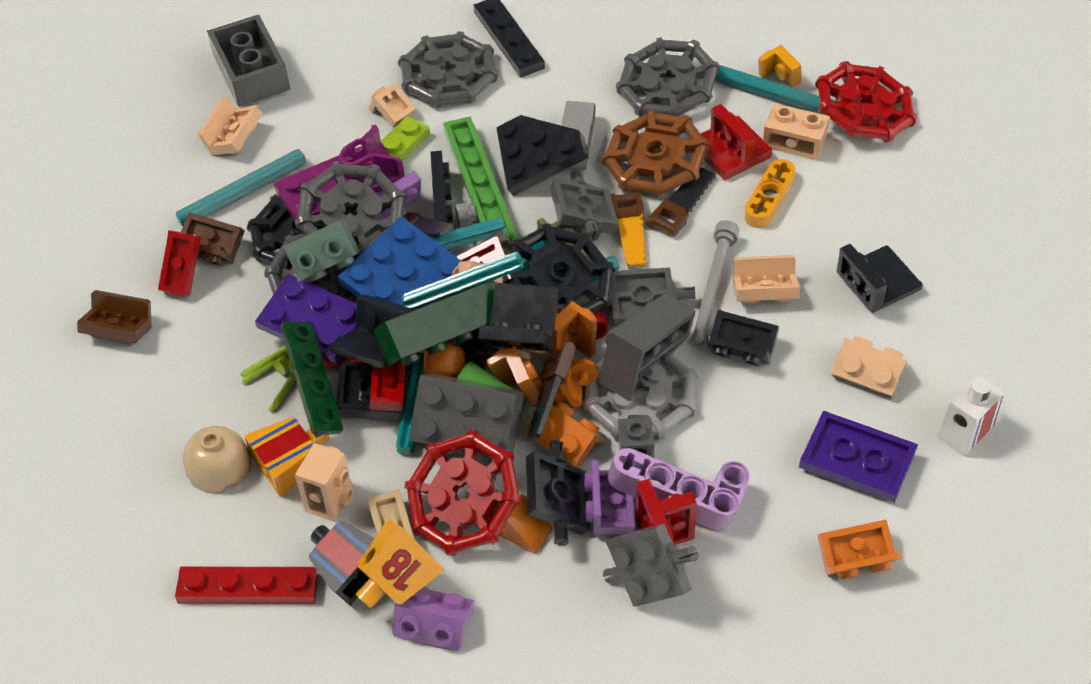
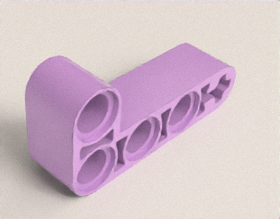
(630, 464)

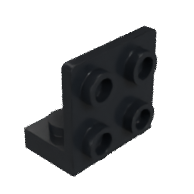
(876, 277)
(522, 317)
(361, 342)

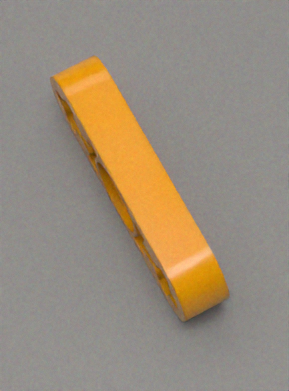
(769, 203)

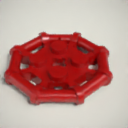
(880, 106)
(445, 486)

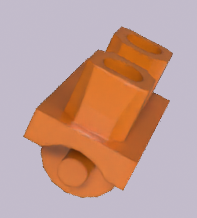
(580, 374)

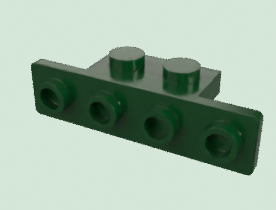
(311, 378)

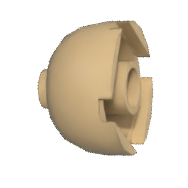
(216, 459)

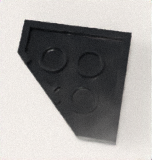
(537, 150)

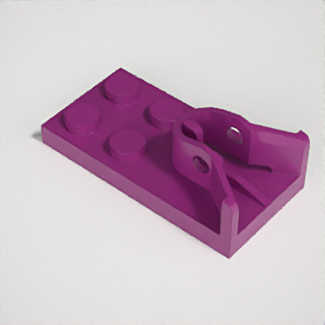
(369, 153)

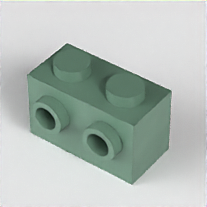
(322, 250)

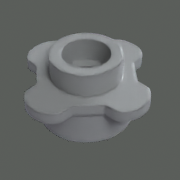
(465, 213)

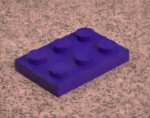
(305, 302)
(858, 456)

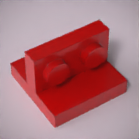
(733, 144)
(675, 511)

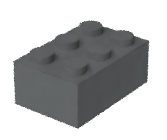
(248, 60)
(453, 406)

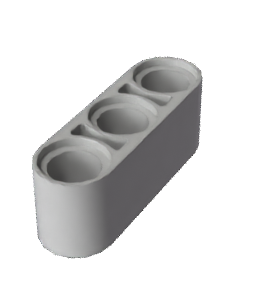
(580, 117)

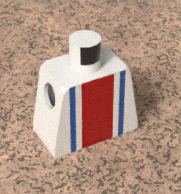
(982, 408)

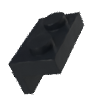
(742, 337)

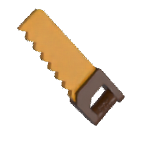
(631, 227)

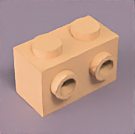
(796, 131)
(324, 482)

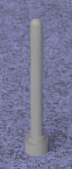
(725, 236)

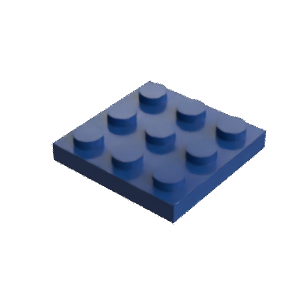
(398, 263)

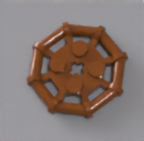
(660, 132)

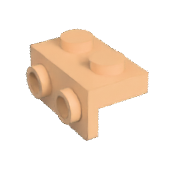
(228, 127)
(765, 278)
(869, 366)

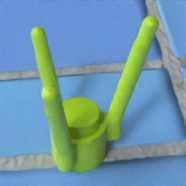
(281, 362)

